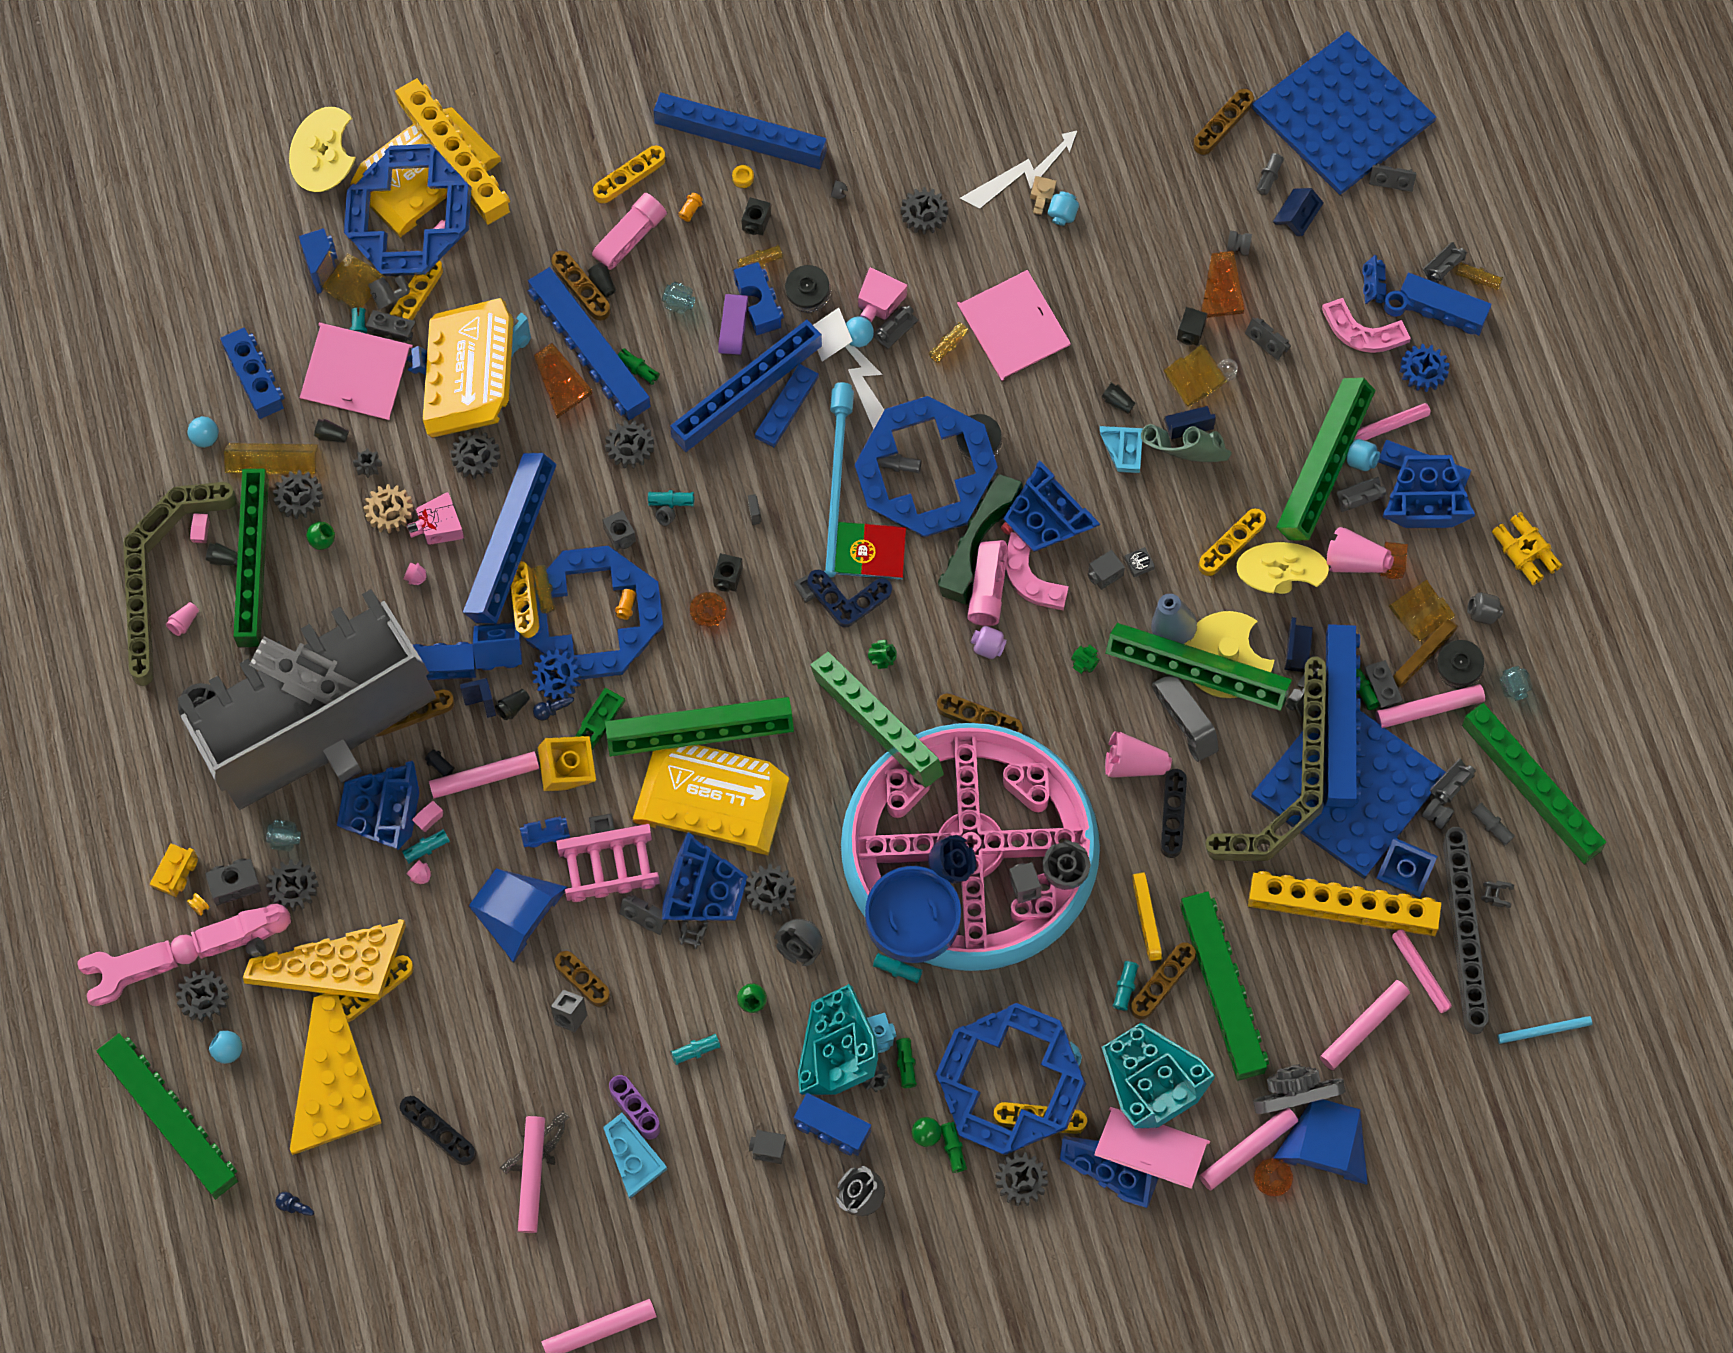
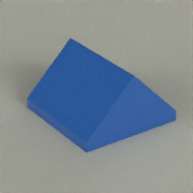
(1407, 867)

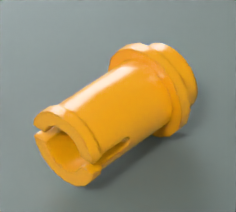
(690, 207)
(625, 606)

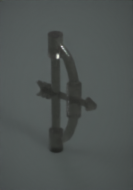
(558, 1121)

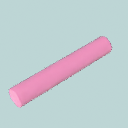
(1430, 706)
(484, 774)
(1364, 1025)
(1248, 1148)
(531, 1174)
(600, 1328)

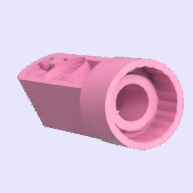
(629, 231)
(988, 583)

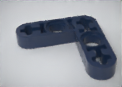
(850, 605)

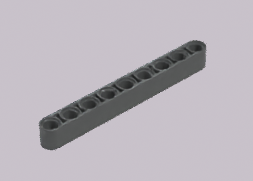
(1461, 939)

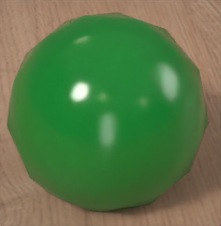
(320, 535)
(752, 998)
(926, 1132)

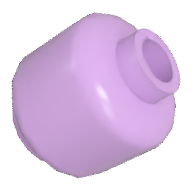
(988, 642)

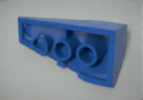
(1127, 1182)

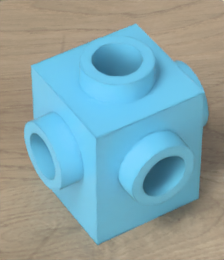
(883, 1031)

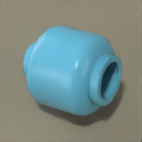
(1063, 208)
(1363, 455)

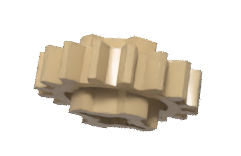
(383, 501)

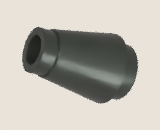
(602, 279)
(1118, 398)
(330, 431)
(221, 555)
(512, 704)

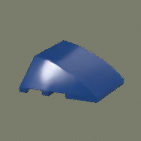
(1428, 494)
(1046, 512)
(381, 805)
(702, 885)
(513, 907)
(1327, 1139)

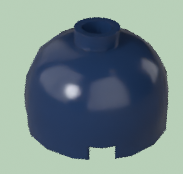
(952, 859)

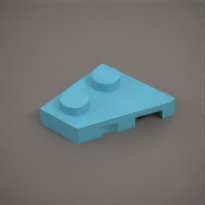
(1124, 447)

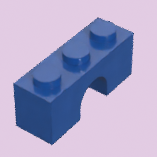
(752, 281)

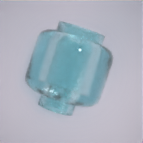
(678, 297)
(1515, 683)
(282, 835)

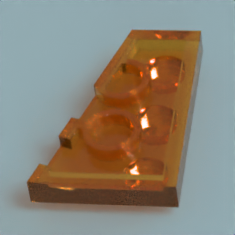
(1223, 288)
(561, 380)

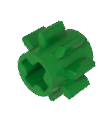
(882, 654)
(1085, 659)

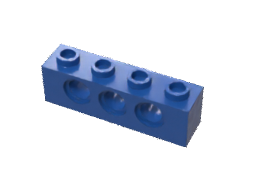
(263, 402)

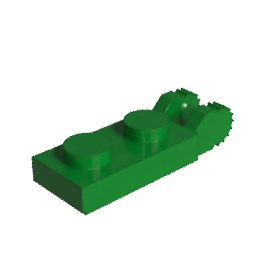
(603, 710)

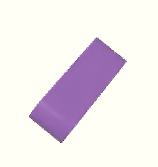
(733, 324)
(631, 1096)

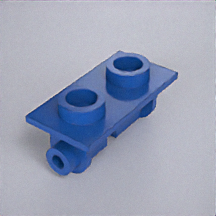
(1373, 273)
(534, 835)

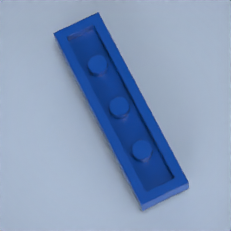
(786, 405)
(1394, 455)

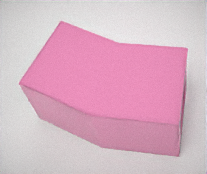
(199, 528)
(428, 816)

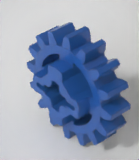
(1413, 364)
(562, 666)

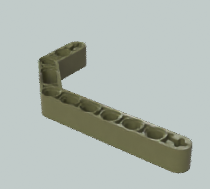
(139, 555)
(1308, 791)

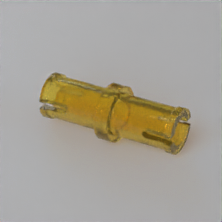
(761, 256)
(1479, 276)
(948, 342)
(543, 589)

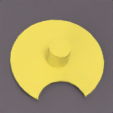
(317, 150)
(1277, 564)
(1227, 636)

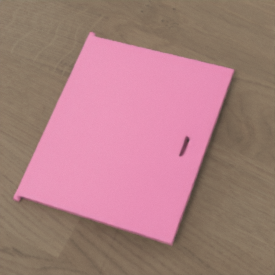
(1012, 325)
(355, 369)
(1154, 1151)

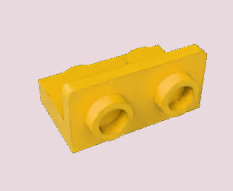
(174, 869)

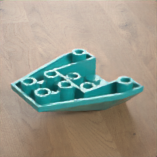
(837, 1045)
(1154, 1076)

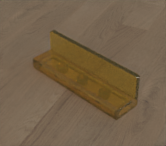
(271, 457)

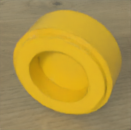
(743, 176)

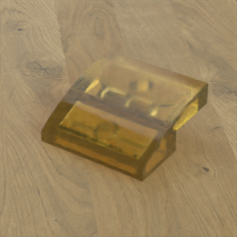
(351, 281)
(1195, 375)
(1421, 610)

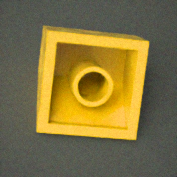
(566, 762)

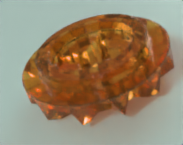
(710, 600)
(1277, 1187)

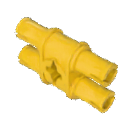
(1531, 539)

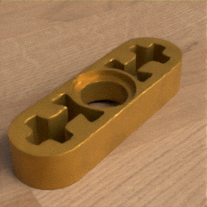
(598, 986)

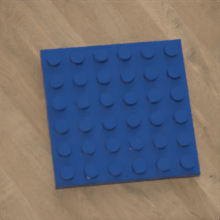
(1343, 112)
(1393, 789)

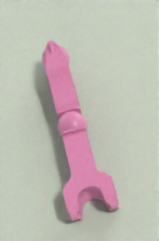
(184, 949)

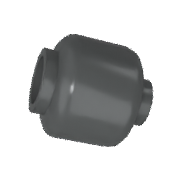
(1485, 608)

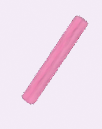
(1393, 422)
(1421, 971)

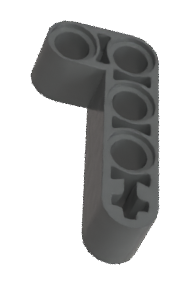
(1188, 716)

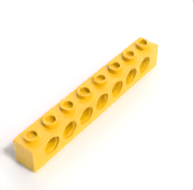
(409, 98)
(1354, 913)

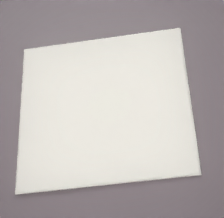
(834, 334)

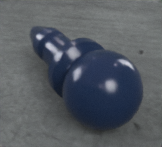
(543, 710)
(287, 1202)

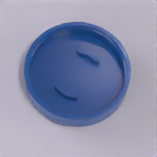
(912, 914)

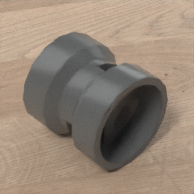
(1239, 242)
(1438, 813)

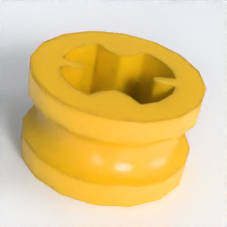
(198, 904)

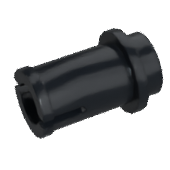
(439, 763)

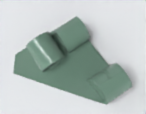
(1197, 444)

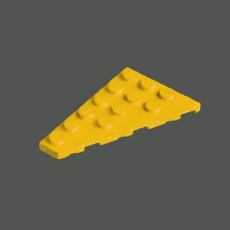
(343, 966)
(333, 1083)

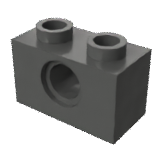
(245, 885)

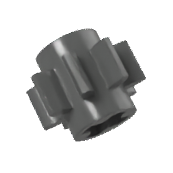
(367, 463)
(879, 1080)

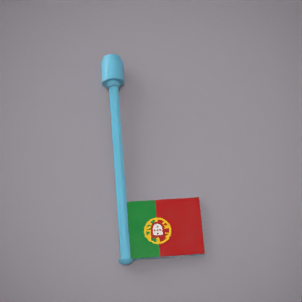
(857, 547)

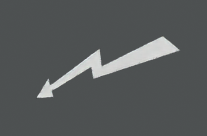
(987, 191)
(870, 402)

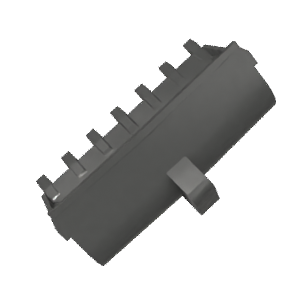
(267, 738)

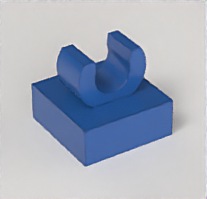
(419, 360)

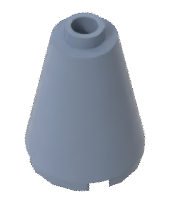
(1173, 620)

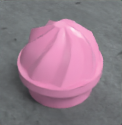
(415, 574)
(419, 873)

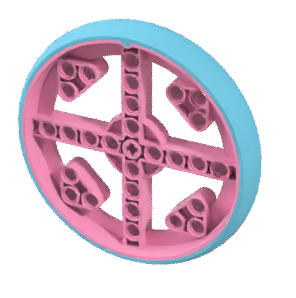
(1024, 758)

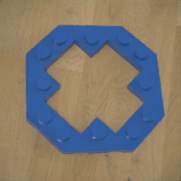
(436, 241)
(949, 423)
(624, 576)
(1028, 1127)

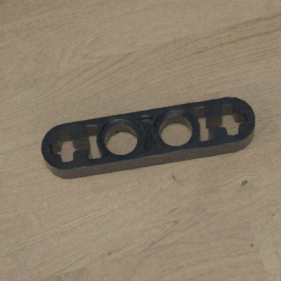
(1173, 813)
(439, 1128)

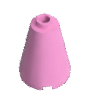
(1357, 554)
(1134, 758)

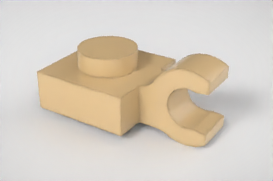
(1042, 192)

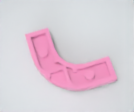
(1361, 337)
(1026, 583)

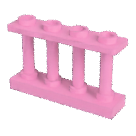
(593, 845)

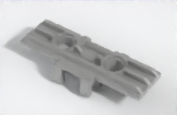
(300, 680)

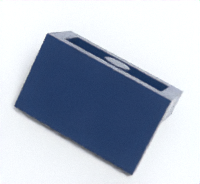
(1299, 210)
(1179, 422)
(1298, 646)
(477, 692)

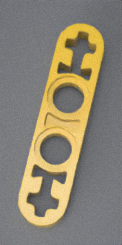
(627, 172)
(416, 294)
(1230, 540)
(526, 598)
(1146, 917)
(346, 1001)
(1037, 1110)

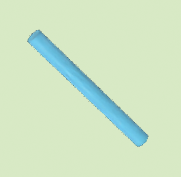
(1544, 1029)

